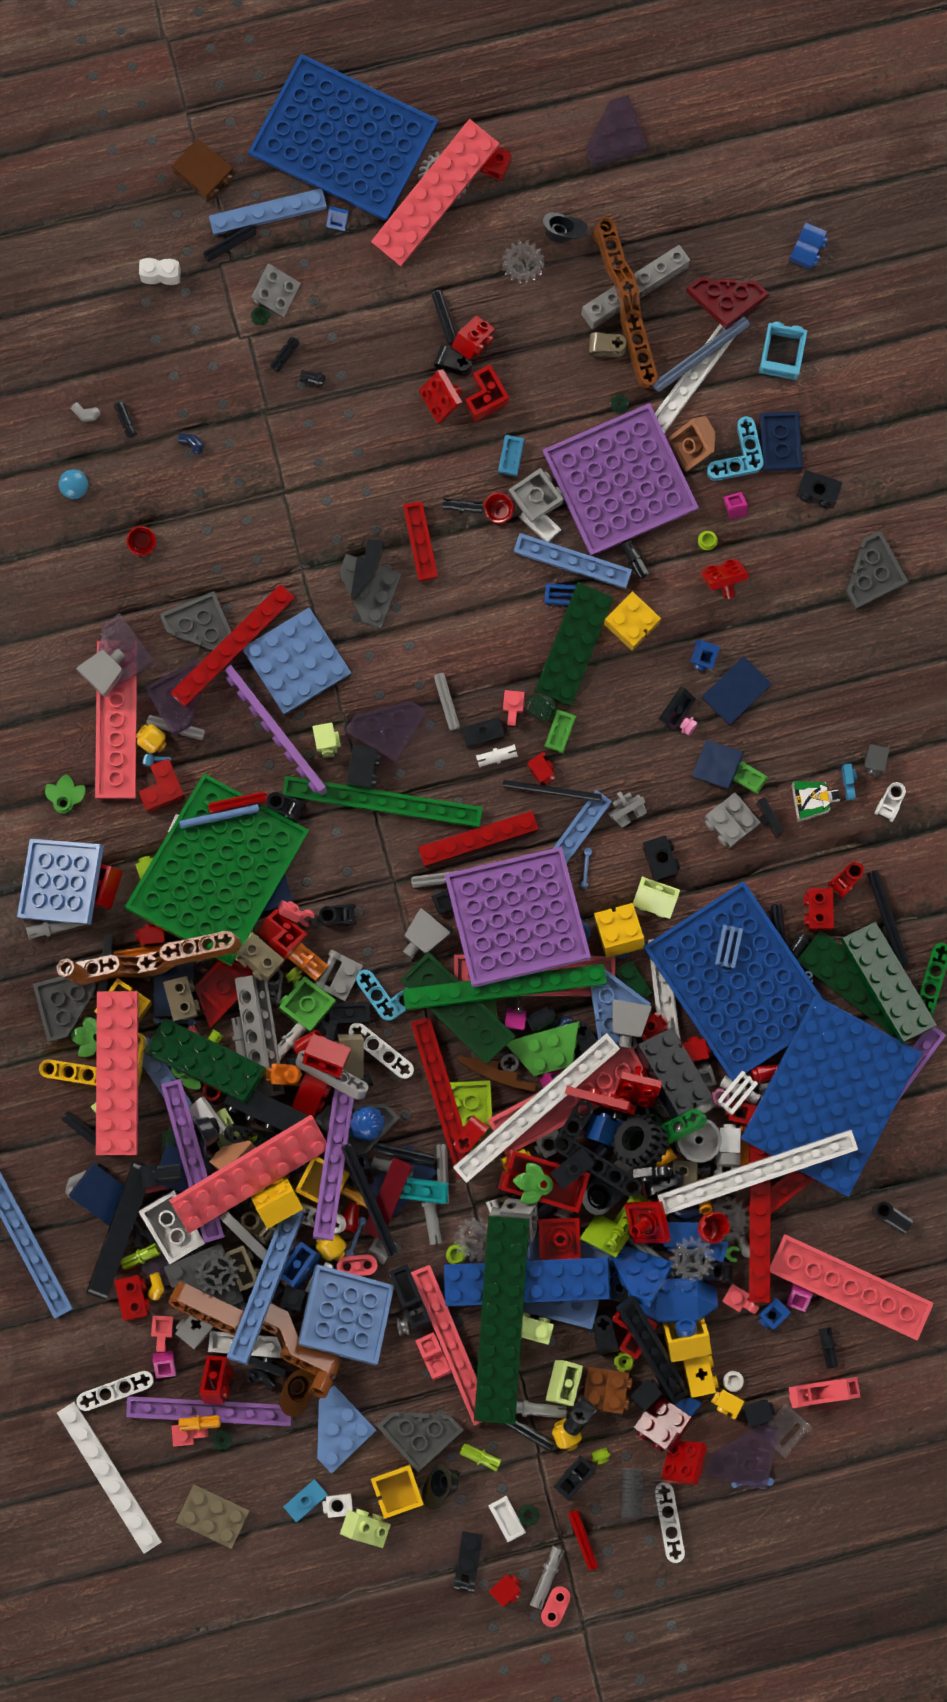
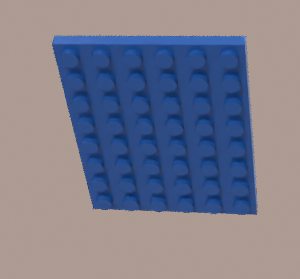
(343, 137)
(740, 1010)
(832, 1081)

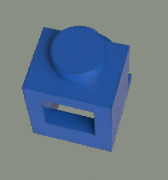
(710, 653)
(780, 1311)

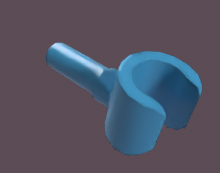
(149, 759)

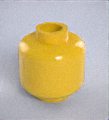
(151, 738)
(331, 1249)
(563, 1439)

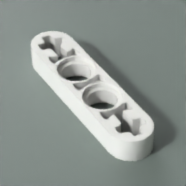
(382, 1049)
(116, 1394)
(673, 1521)

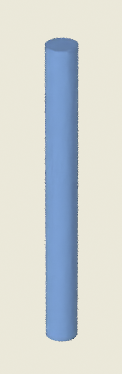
(219, 816)

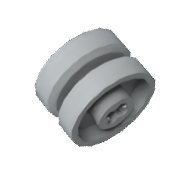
(708, 1144)

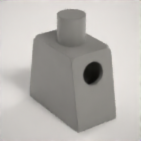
(103, 670)
(424, 934)
(628, 1021)
(515, 1208)

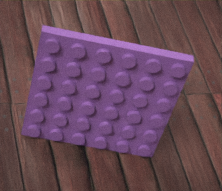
(620, 479)
(517, 917)

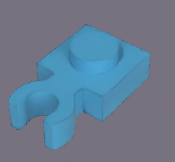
(849, 777)

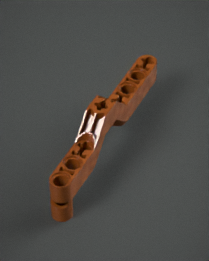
(629, 302)
(137, 966)
(277, 1322)

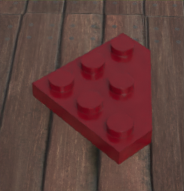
(726, 298)

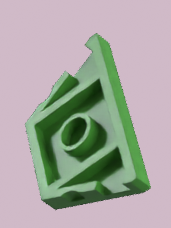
(547, 1049)

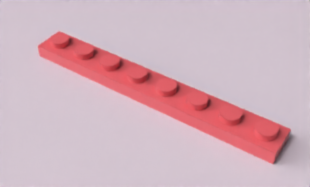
(447, 1336)

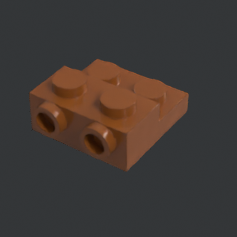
(607, 1389)

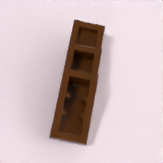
(490, 1072)

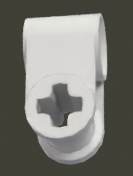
(889, 804)

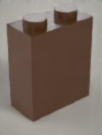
(203, 170)

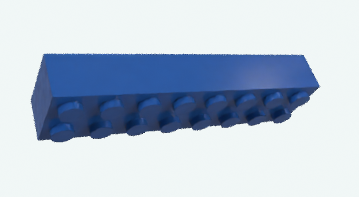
(545, 1281)

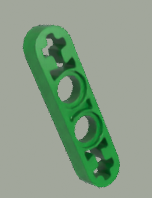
(931, 980)
(687, 1128)

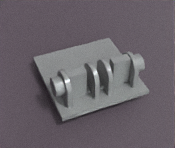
(275, 290)

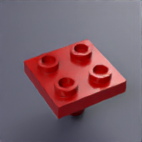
(440, 396)
(725, 576)
(638, 1087)
(647, 1222)
(559, 1238)
(684, 1463)

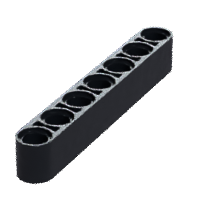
(117, 1234)

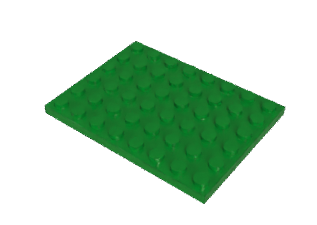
(216, 871)

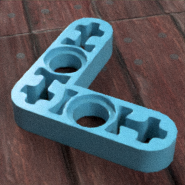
(744, 460)
(393, 1002)

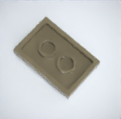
(212, 1516)

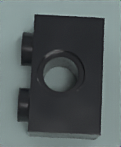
(829, 486)
(659, 870)
(758, 1412)
(574, 1477)

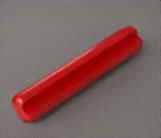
(237, 802)
(583, 1540)

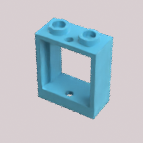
(779, 369)

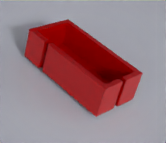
(567, 1198)

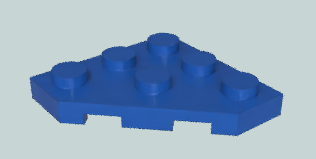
(641, 1273)

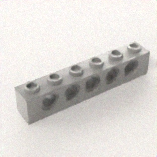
(647, 280)
(258, 1028)

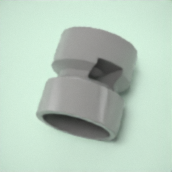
(726, 1160)

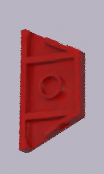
(218, 990)
(606, 1100)

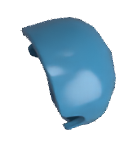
(73, 484)

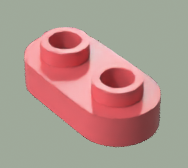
(357, 1264)
(554, 1606)

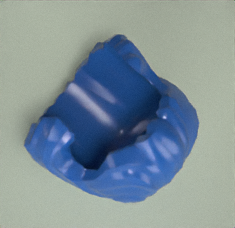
(366, 1124)

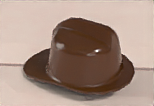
(295, 1392)

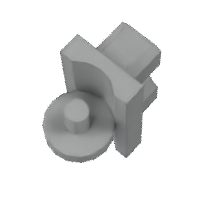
(635, 804)

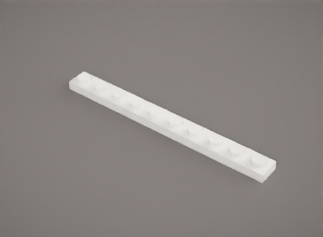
(536, 1108)
(758, 1172)

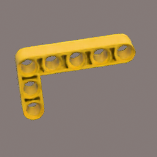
(80, 1070)

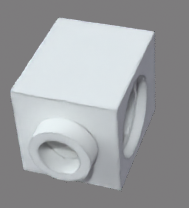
(730, 1139)
(346, 1500)

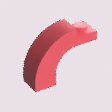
(824, 1392)

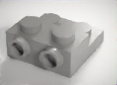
(536, 495)
(731, 820)

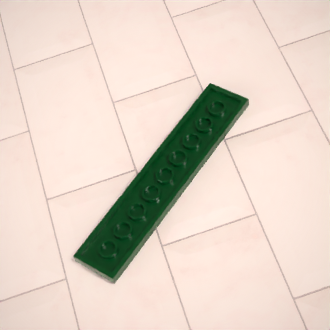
(501, 1319)

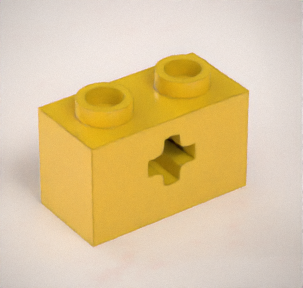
(697, 1386)

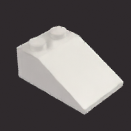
(169, 1229)

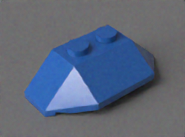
(682, 1300)

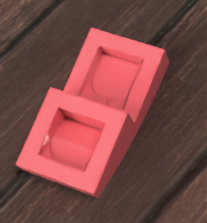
(433, 1356)

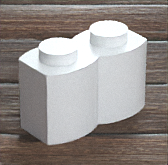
(164, 271)

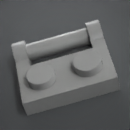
(344, 978)

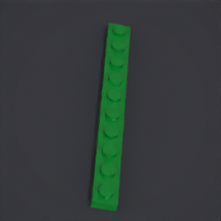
(385, 802)
(524, 985)

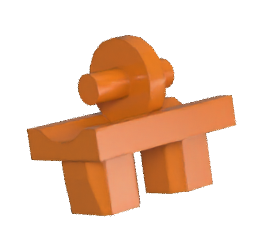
(308, 962)
(284, 1075)

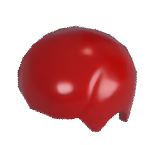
(499, 508)
(141, 540)
(713, 1227)

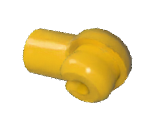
(157, 1287)

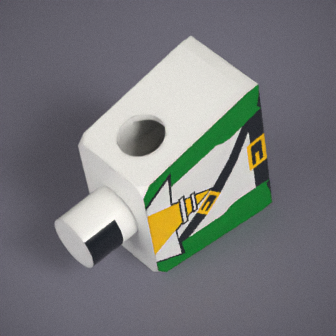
(812, 799)

